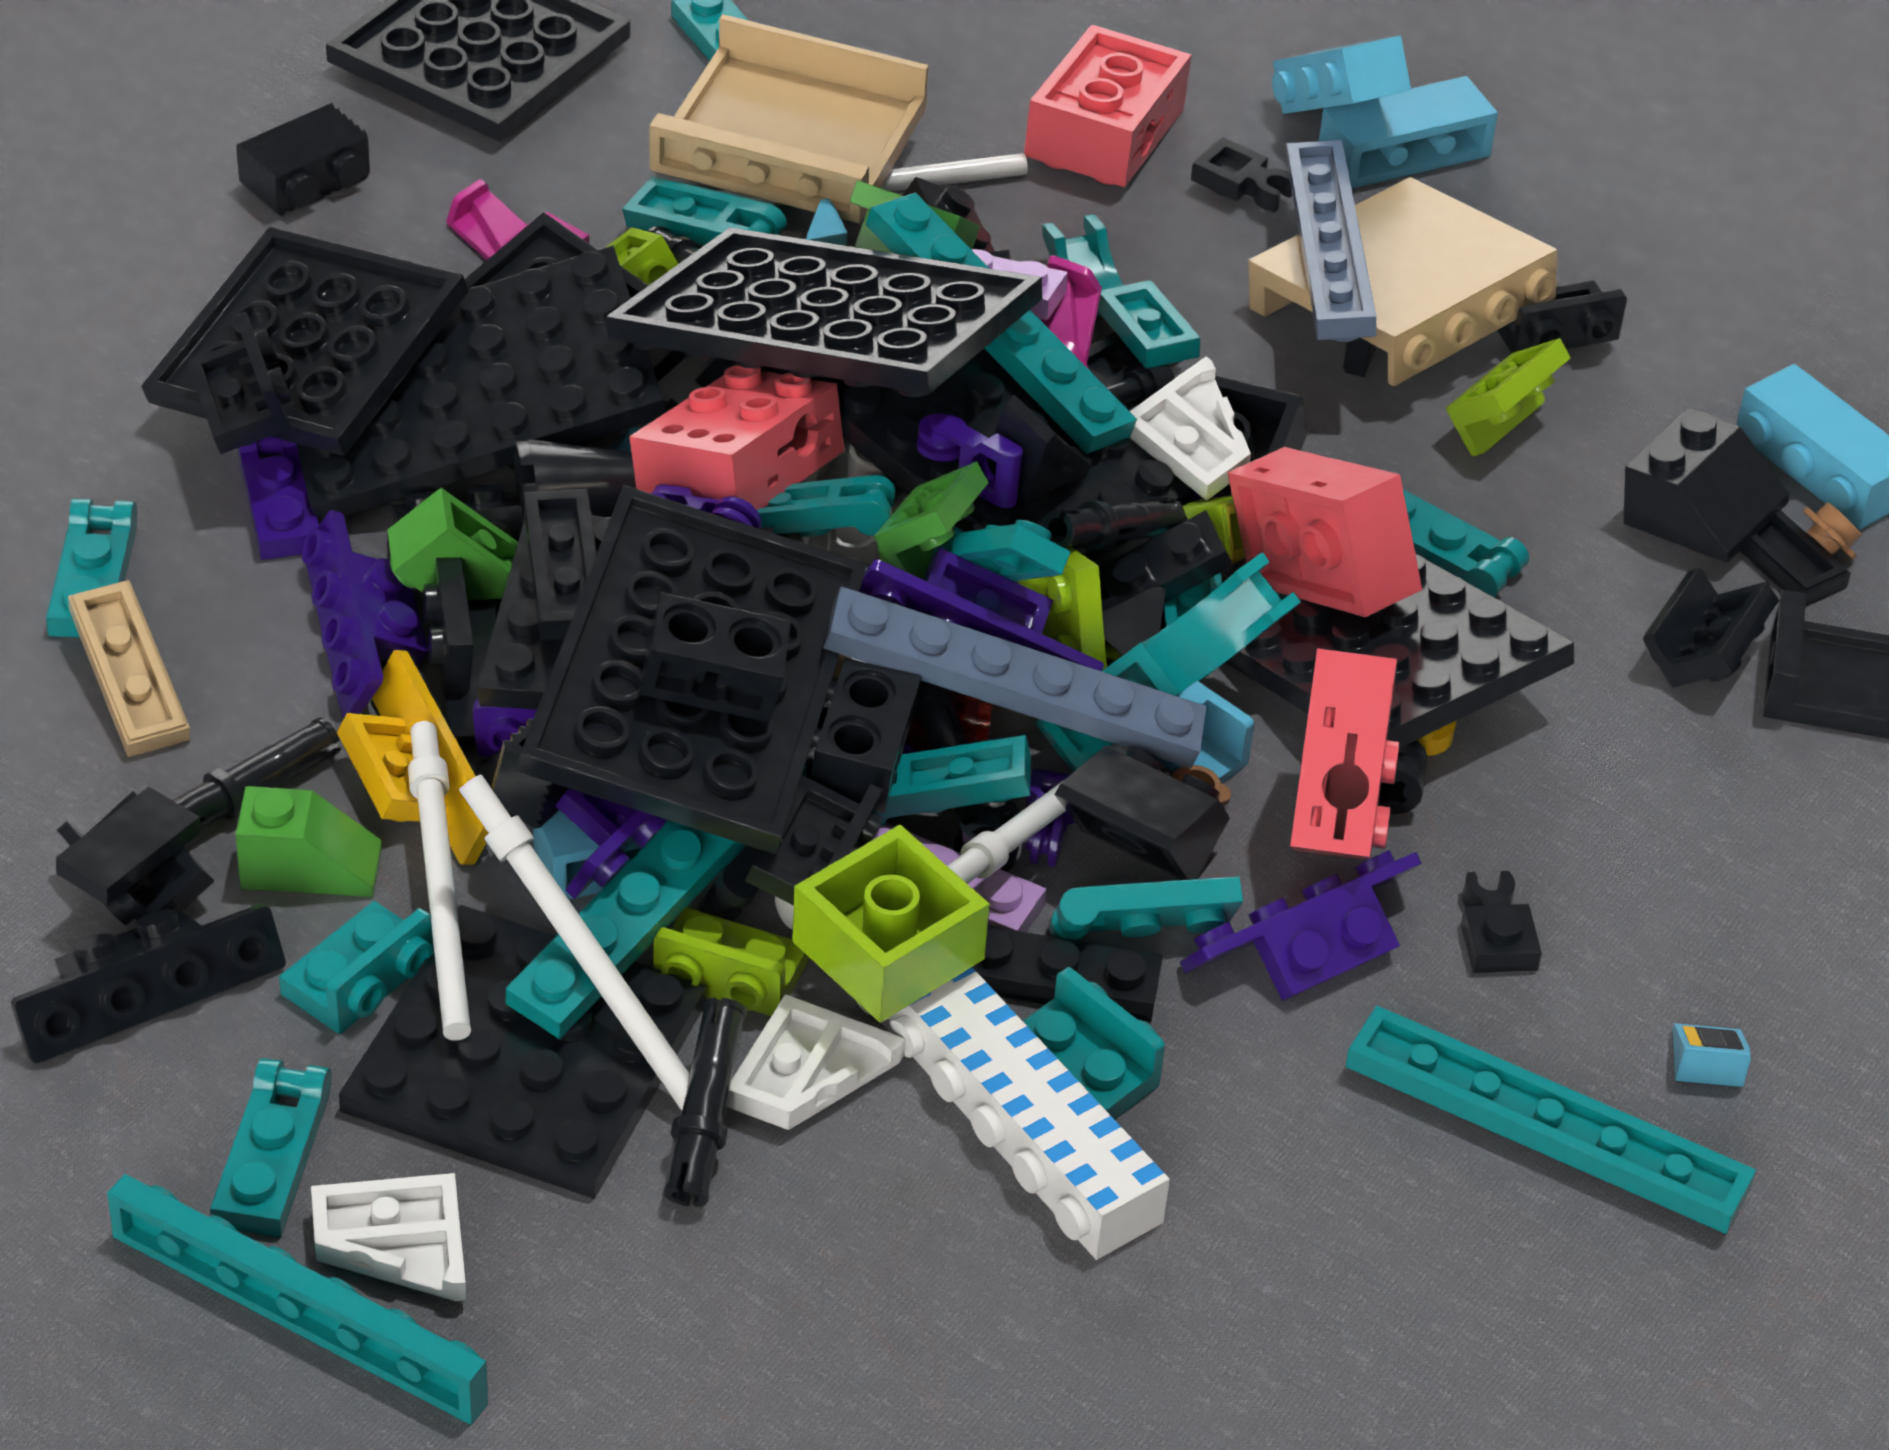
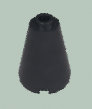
(573, 467)

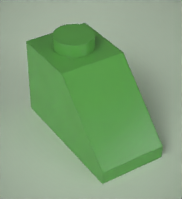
(445, 529)
(303, 845)

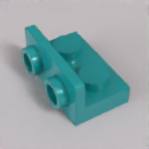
(358, 965)
(1100, 1043)

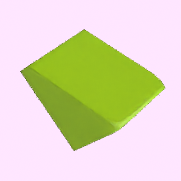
(1224, 517)

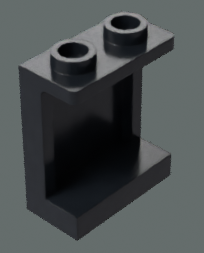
(1826, 673)

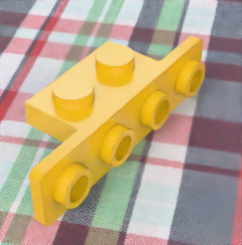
(383, 750)

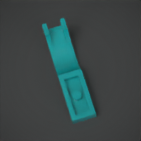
(1134, 311)
(1188, 648)

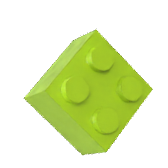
(890, 922)

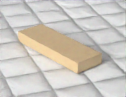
(128, 668)

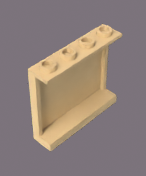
(791, 118)
(1434, 275)

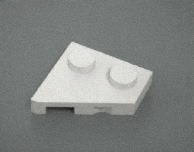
(1192, 430)
(809, 1062)
(394, 1231)

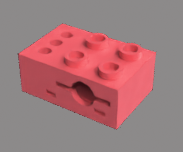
(1107, 106)
(741, 437)
(1328, 530)
(1346, 757)

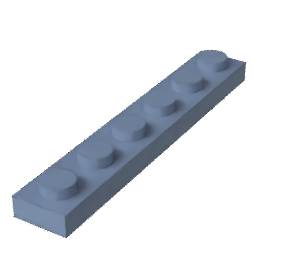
(1331, 241)
(1015, 677)

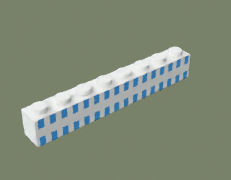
(1031, 1111)

